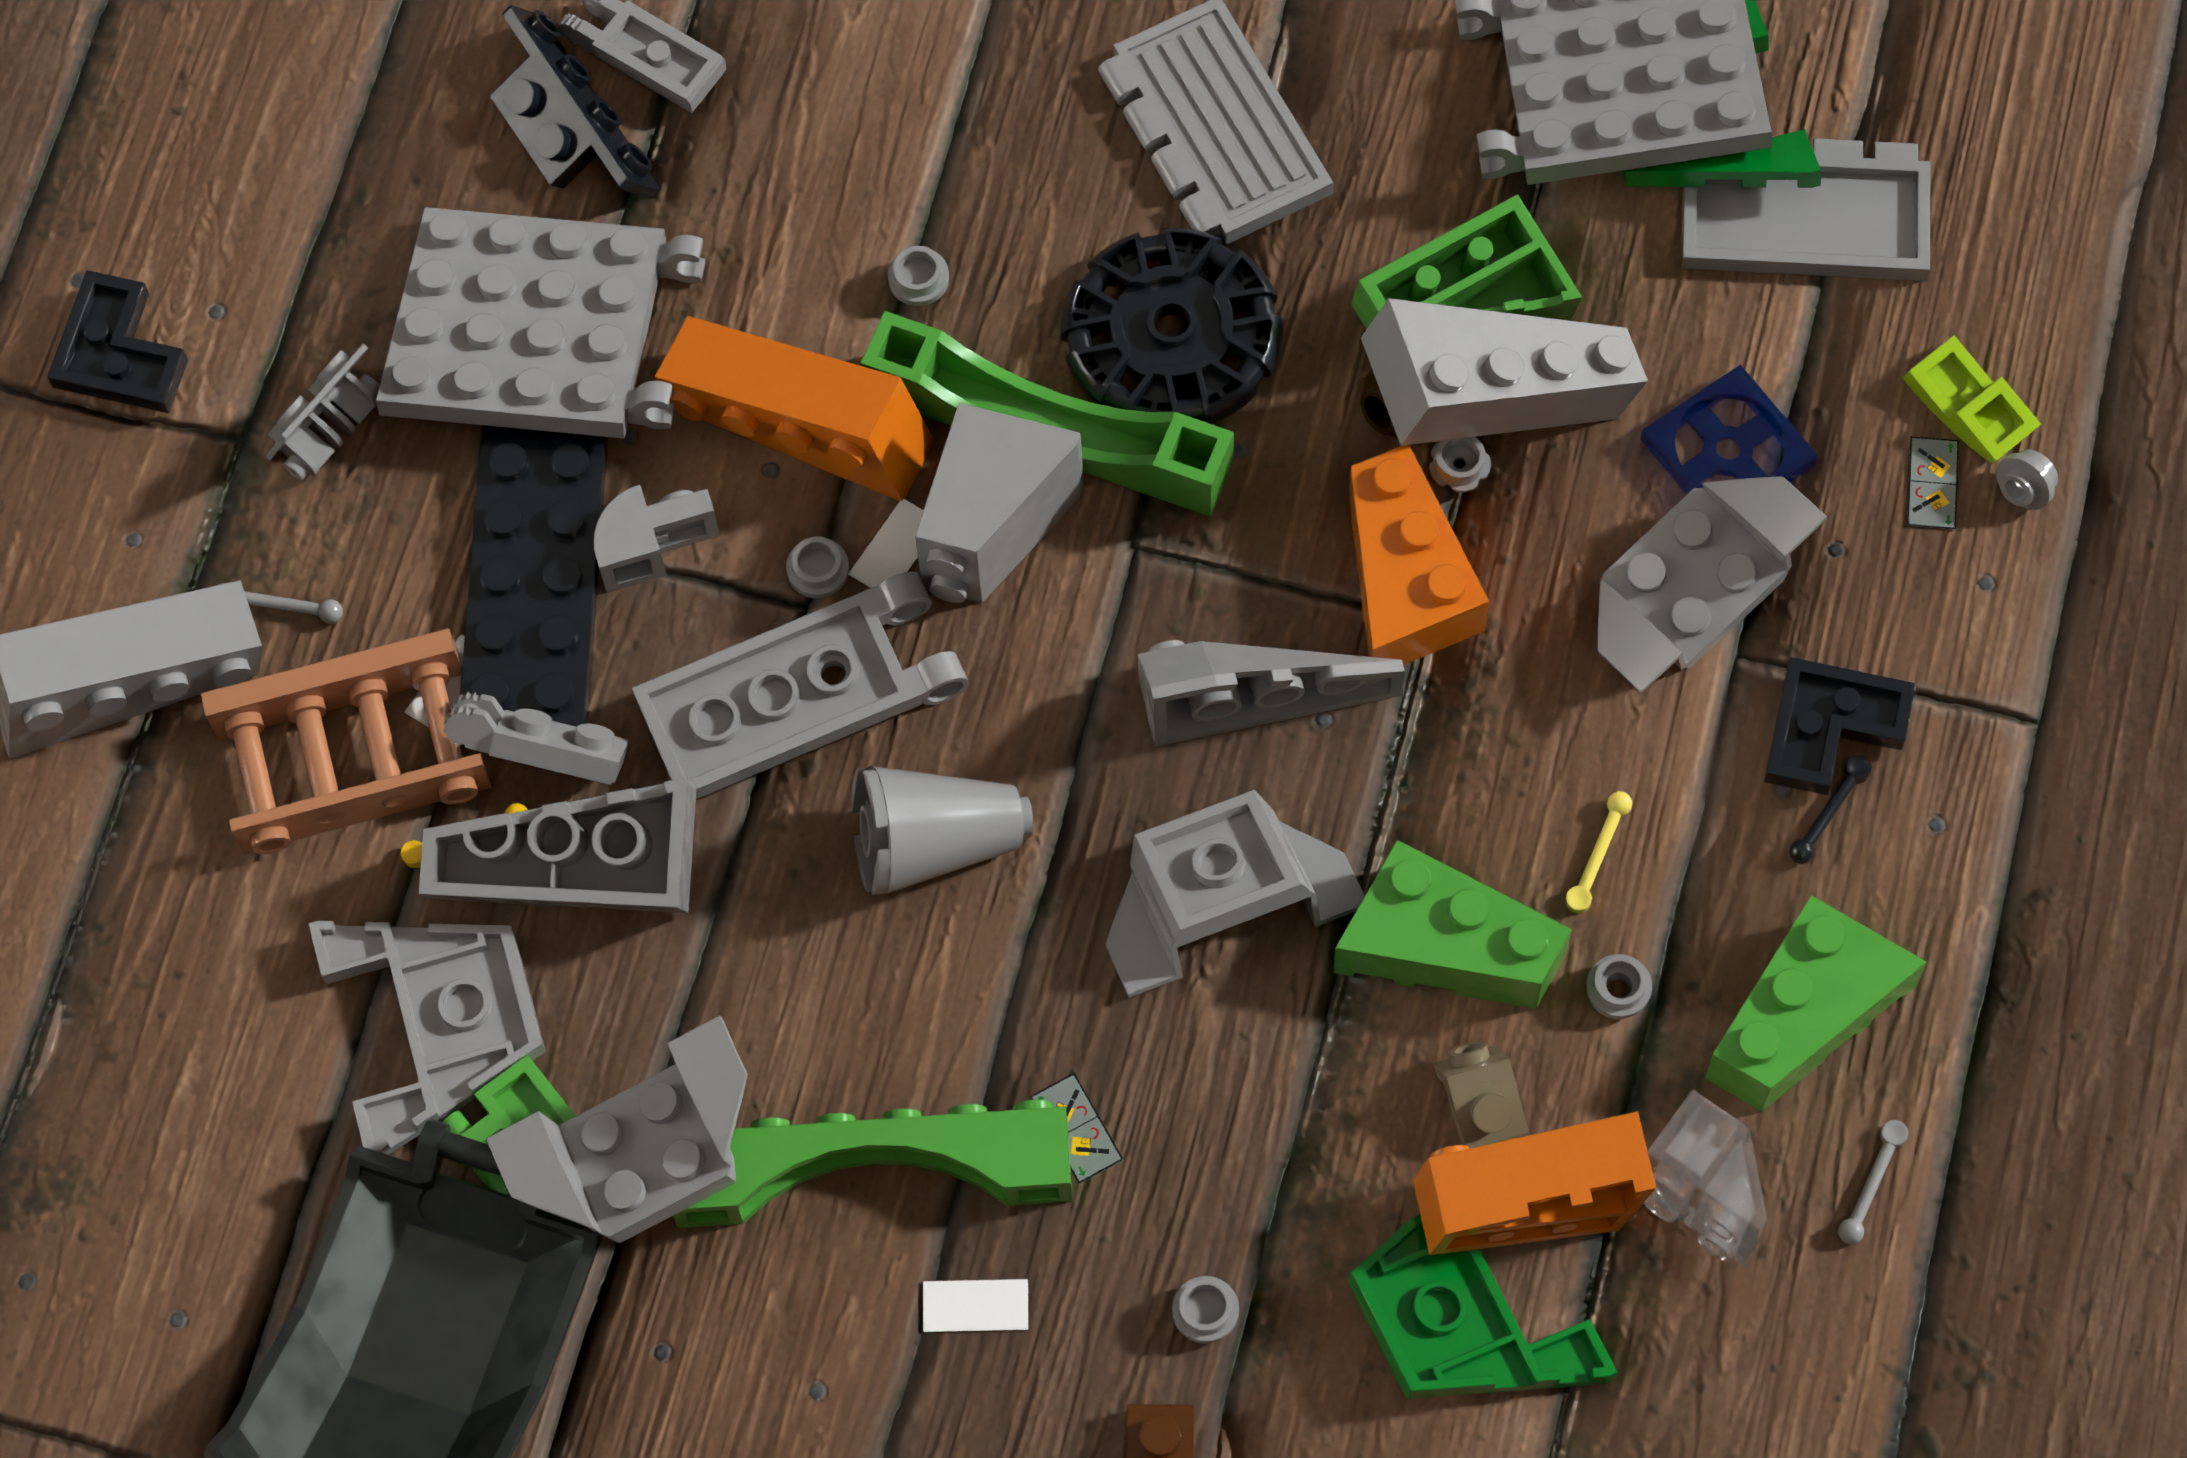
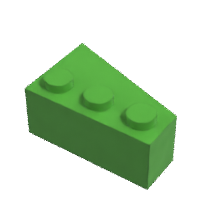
(1808, 1002)

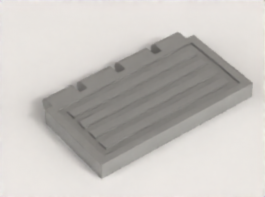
(1222, 121)
(1859, 223)

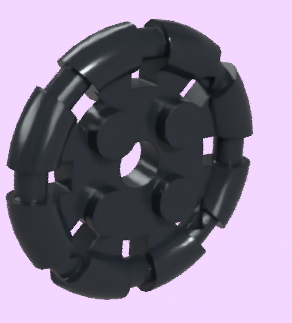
(1166, 361)

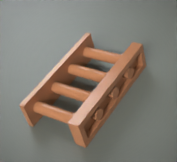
(303, 698)

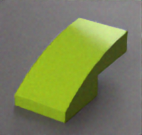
(1969, 403)

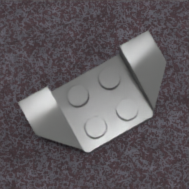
(1699, 573)
(1213, 875)
(638, 1151)

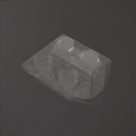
(1709, 1179)

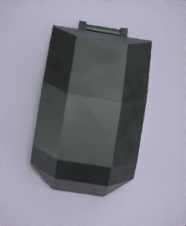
(417, 1318)

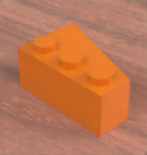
(1409, 562)
(1535, 1186)

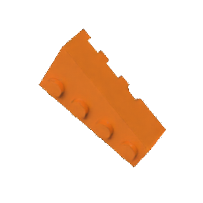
(799, 404)

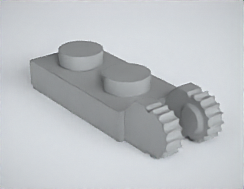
(647, 51)
(535, 739)

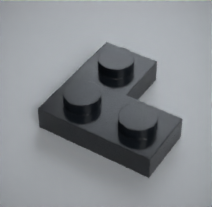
(102, 355)
(1829, 704)

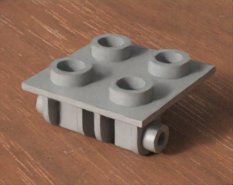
(332, 387)

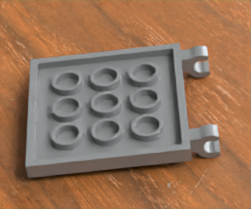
(1620, 84)
(531, 323)

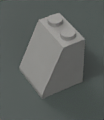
(993, 500)

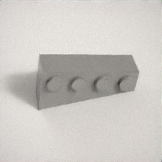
(122, 664)

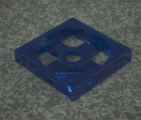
(1697, 412)

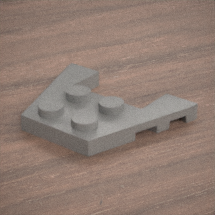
(461, 1010)

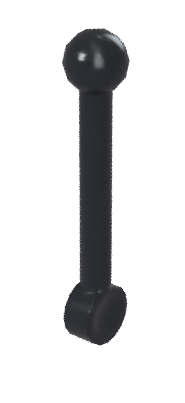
(1856, 771)

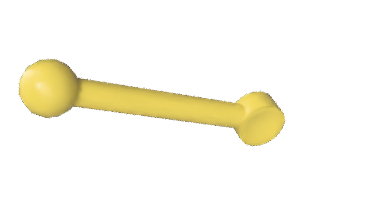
(1579, 897)

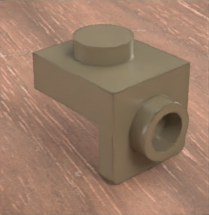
(1482, 1094)

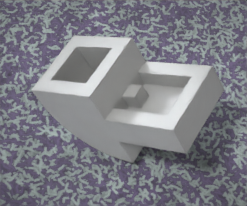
(634, 535)

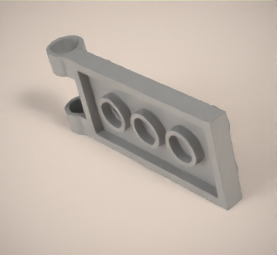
(768, 693)

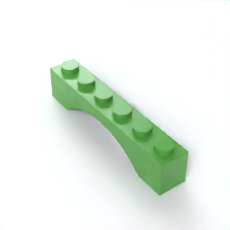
(1141, 450)
(1007, 1153)

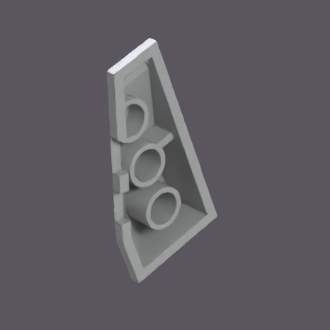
(1231, 687)

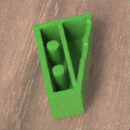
(1484, 264)
(1450, 934)

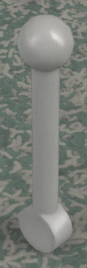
(329, 611)
(1893, 1137)

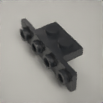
(561, 115)

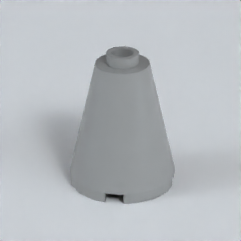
(931, 825)

